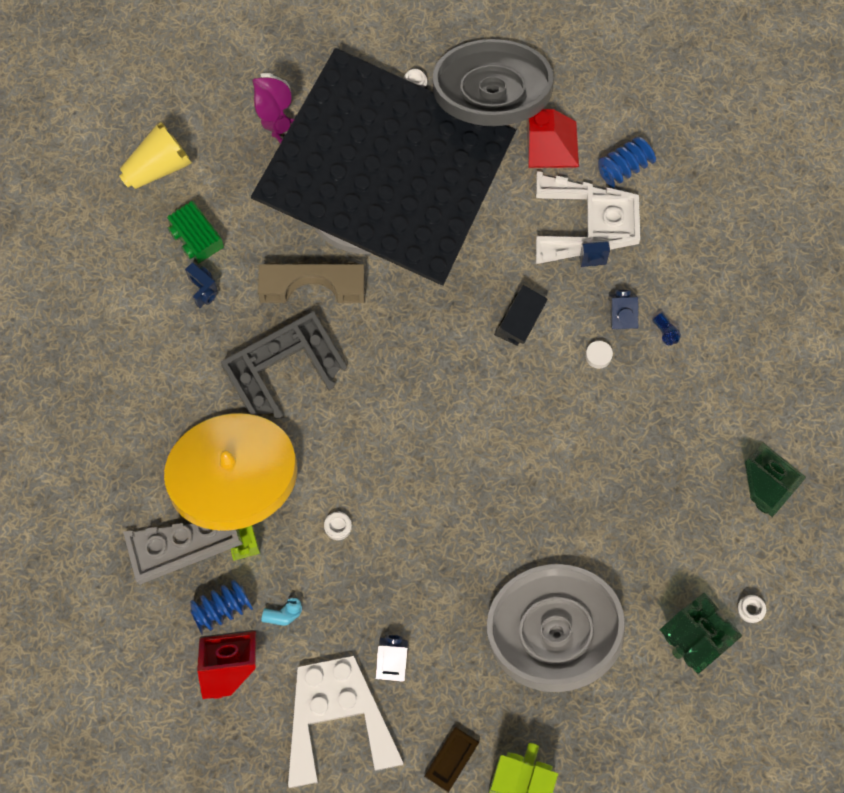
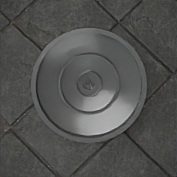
(492, 82)

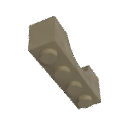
(281, 280)

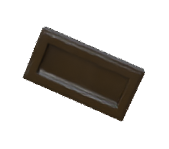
(451, 759)

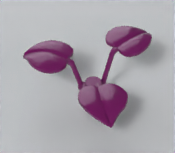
(270, 100)

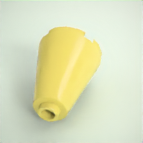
(154, 158)

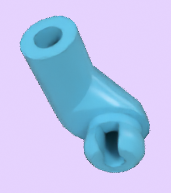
(285, 615)

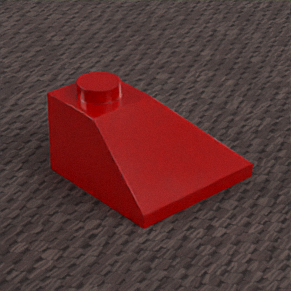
(552, 140)
(225, 663)

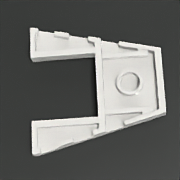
(610, 217)
(329, 693)

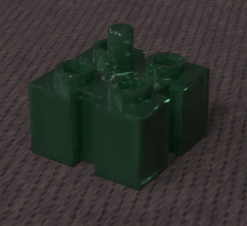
(700, 633)

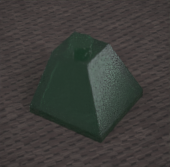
(771, 479)

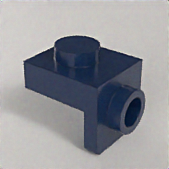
(594, 254)
(203, 280)
(624, 310)

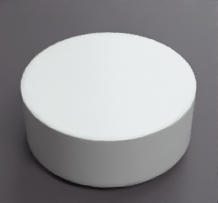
(599, 354)
(337, 526)

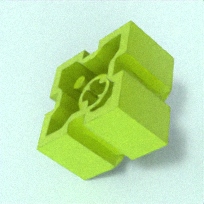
(522, 774)

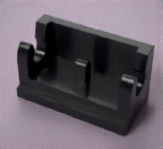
(521, 316)

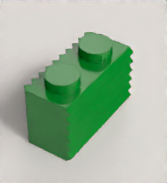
(195, 232)

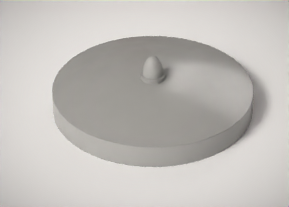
(556, 628)

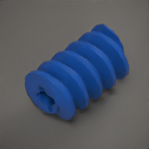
(625, 158)
(219, 606)

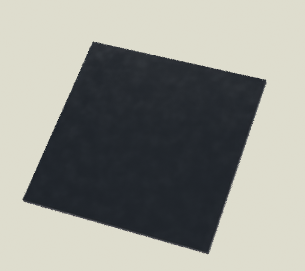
(383, 167)

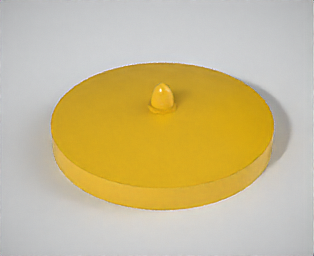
(230, 471)

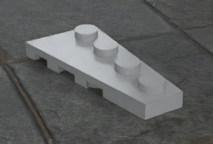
(172, 548)

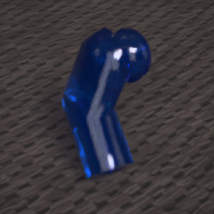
(671, 333)

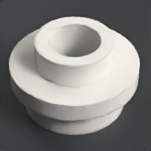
(757, 602)

